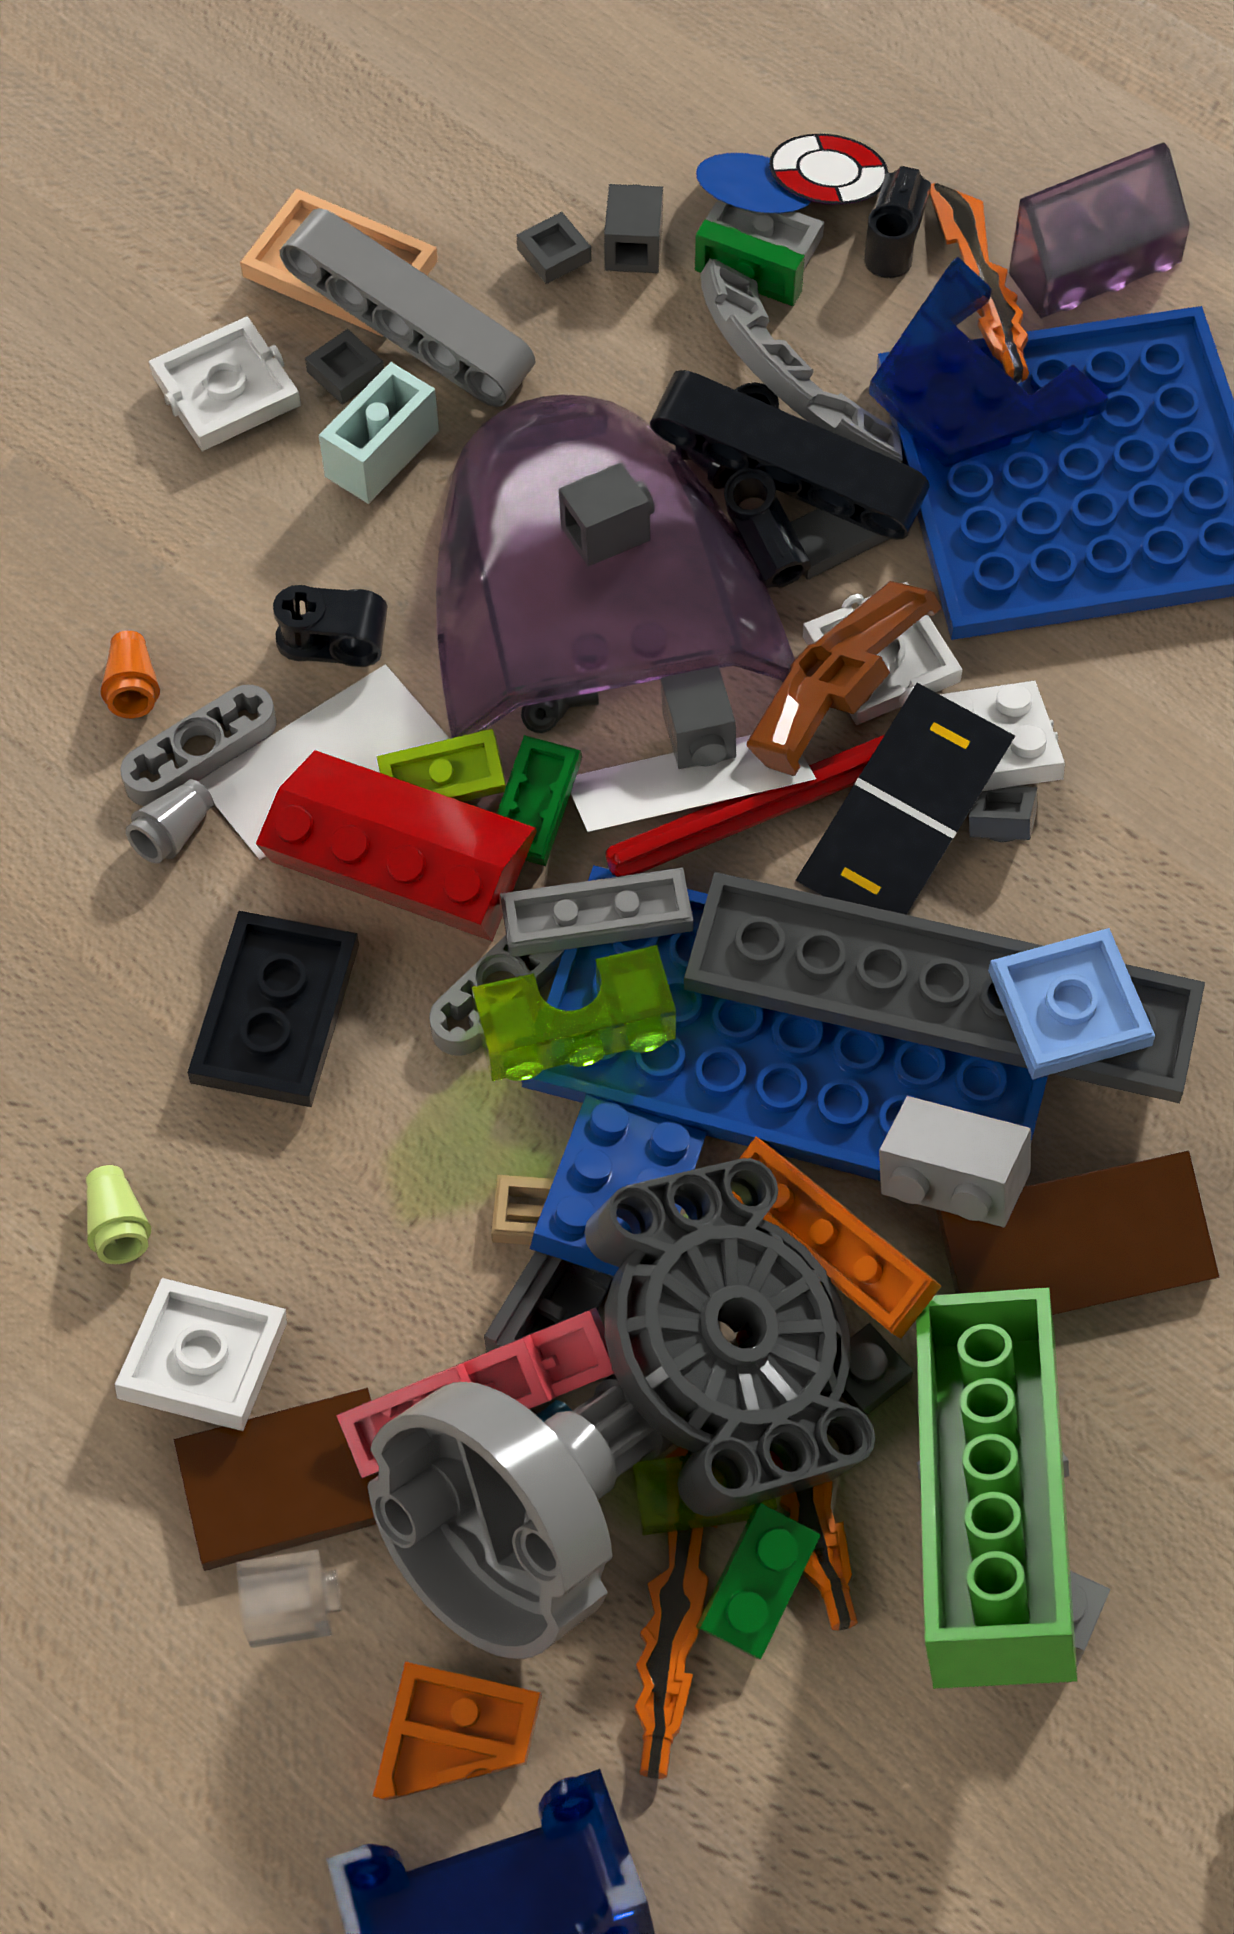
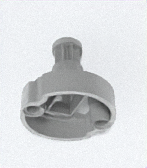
(503, 1510)

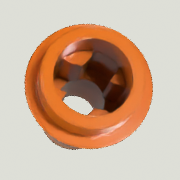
(129, 677)

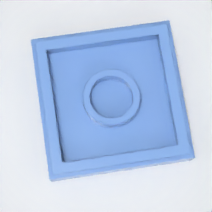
(1071, 1003)

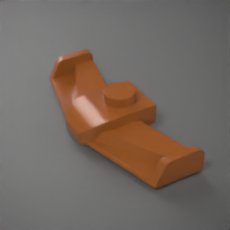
(836, 673)

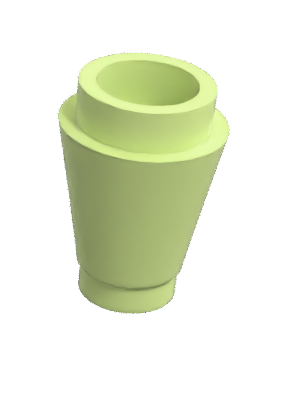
(114, 1217)

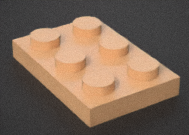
(266, 268)

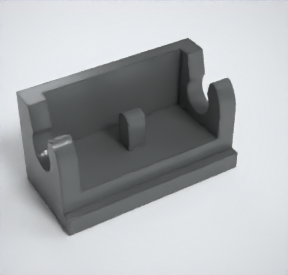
(546, 1295)

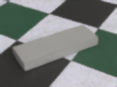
(596, 912)

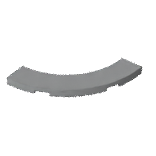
(743, 322)

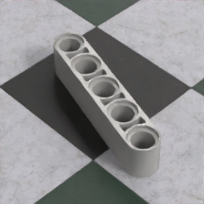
(407, 307)

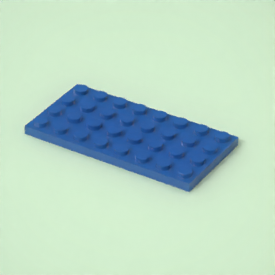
(775, 1075)

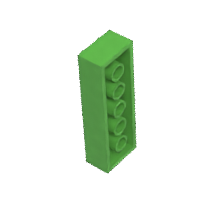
(993, 1492)

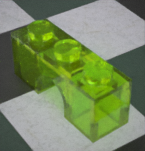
(529, 1035)

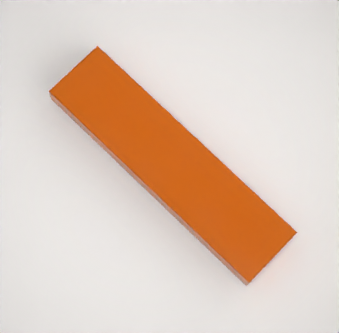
(848, 1249)

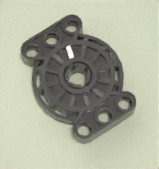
(682, 1372)

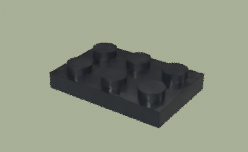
(274, 1009)

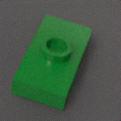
(540, 791)

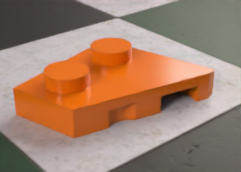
(453, 1730)

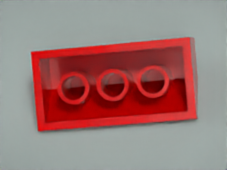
(396, 843)

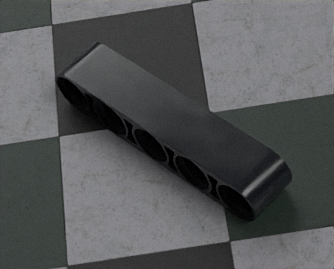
(795, 453)

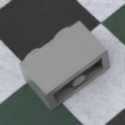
(955, 1161)

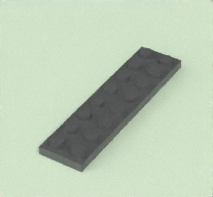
(907, 980)

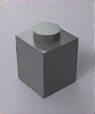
(633, 228)
(606, 513)
(698, 717)

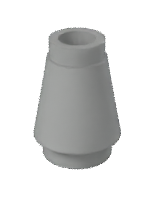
(168, 822)

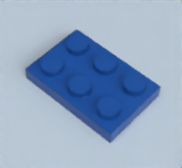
(604, 1153)

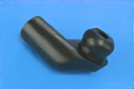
(545, 715)

